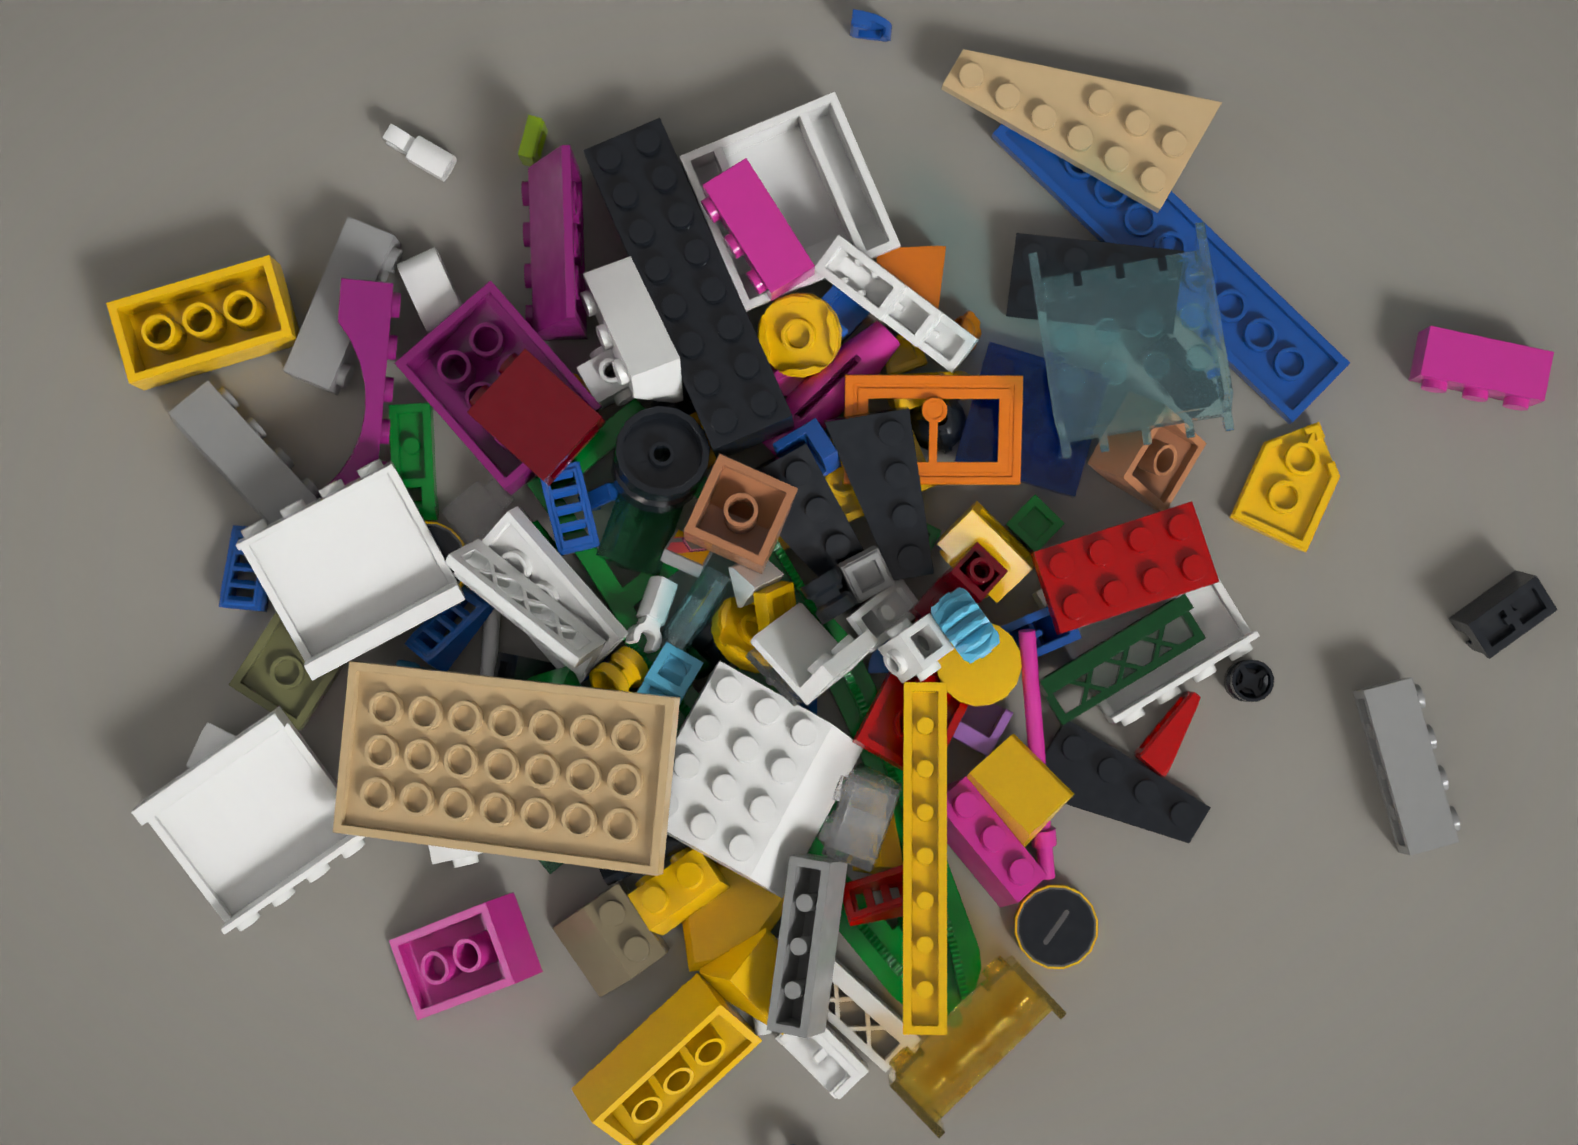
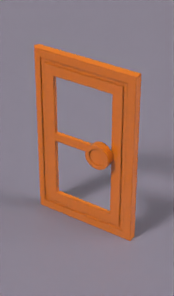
(934, 389)

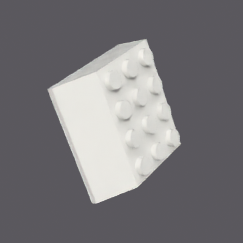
(813, 177)
(754, 777)

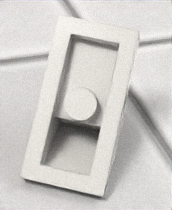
(883, 611)

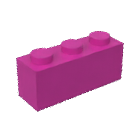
(757, 230)
(1481, 367)
(989, 846)

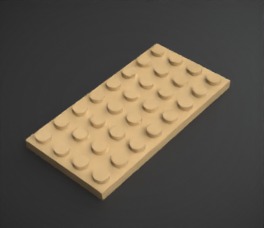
(507, 766)

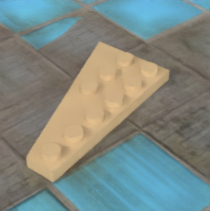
(1107, 127)

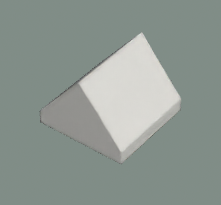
(748, 581)

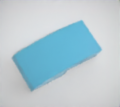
(671, 673)

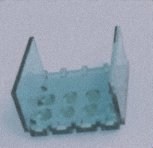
(1134, 347)

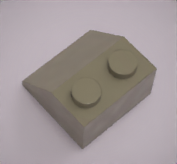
(610, 939)

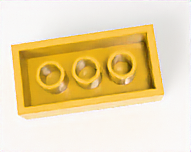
(204, 323)

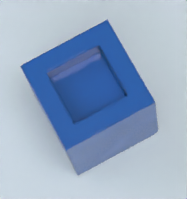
(848, 311)
(818, 443)

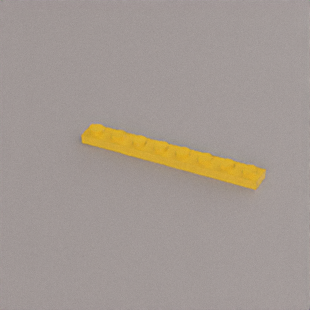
(925, 859)

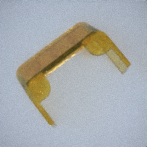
(977, 1038)

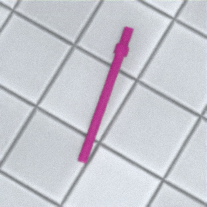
(1046, 838)

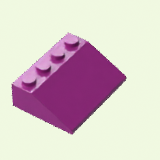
(556, 246)
(466, 355)

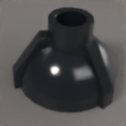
(948, 434)

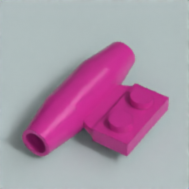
(824, 393)

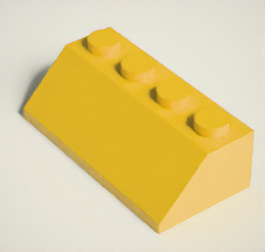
(665, 1064)

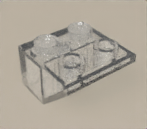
(862, 817)

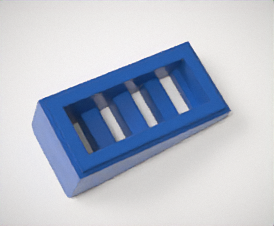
(577, 544)
(230, 580)
(449, 647)

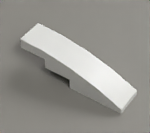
(895, 304)

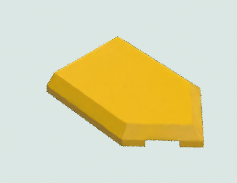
(1288, 488)
(729, 919)

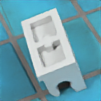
(827, 1060)

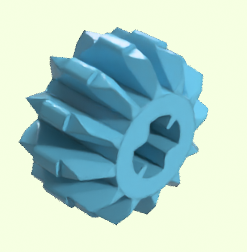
(965, 625)

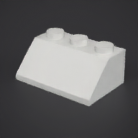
(633, 332)

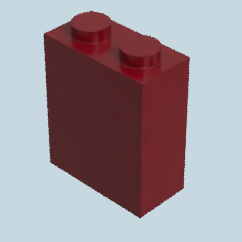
(535, 416)

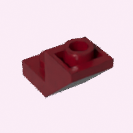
(973, 571)

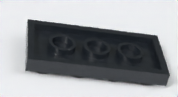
(1066, 256)

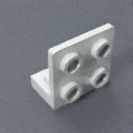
(808, 653)

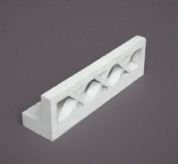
(527, 606)
(874, 1007)

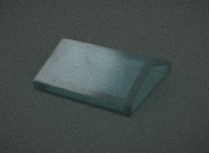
(696, 608)

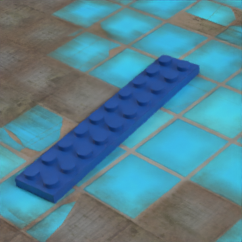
(1262, 332)

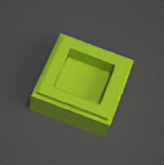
(532, 140)

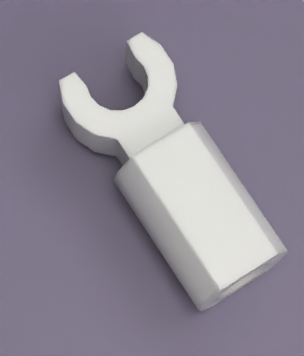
(421, 152)
(653, 612)

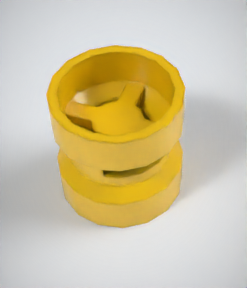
(623, 671)

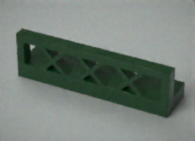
(1115, 644)

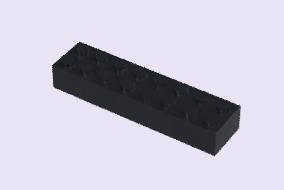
(690, 288)

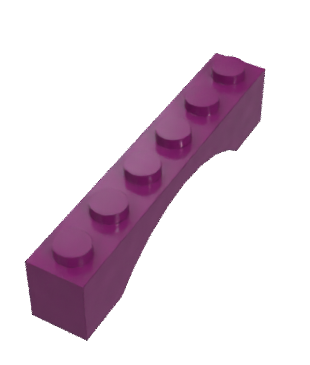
(366, 318)

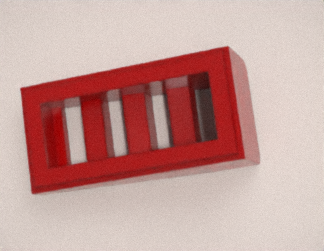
(1164, 740)
(881, 881)

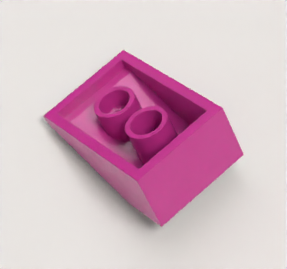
(465, 956)

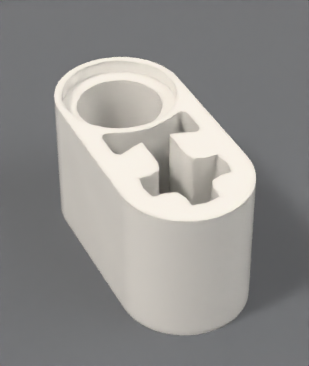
(429, 287)

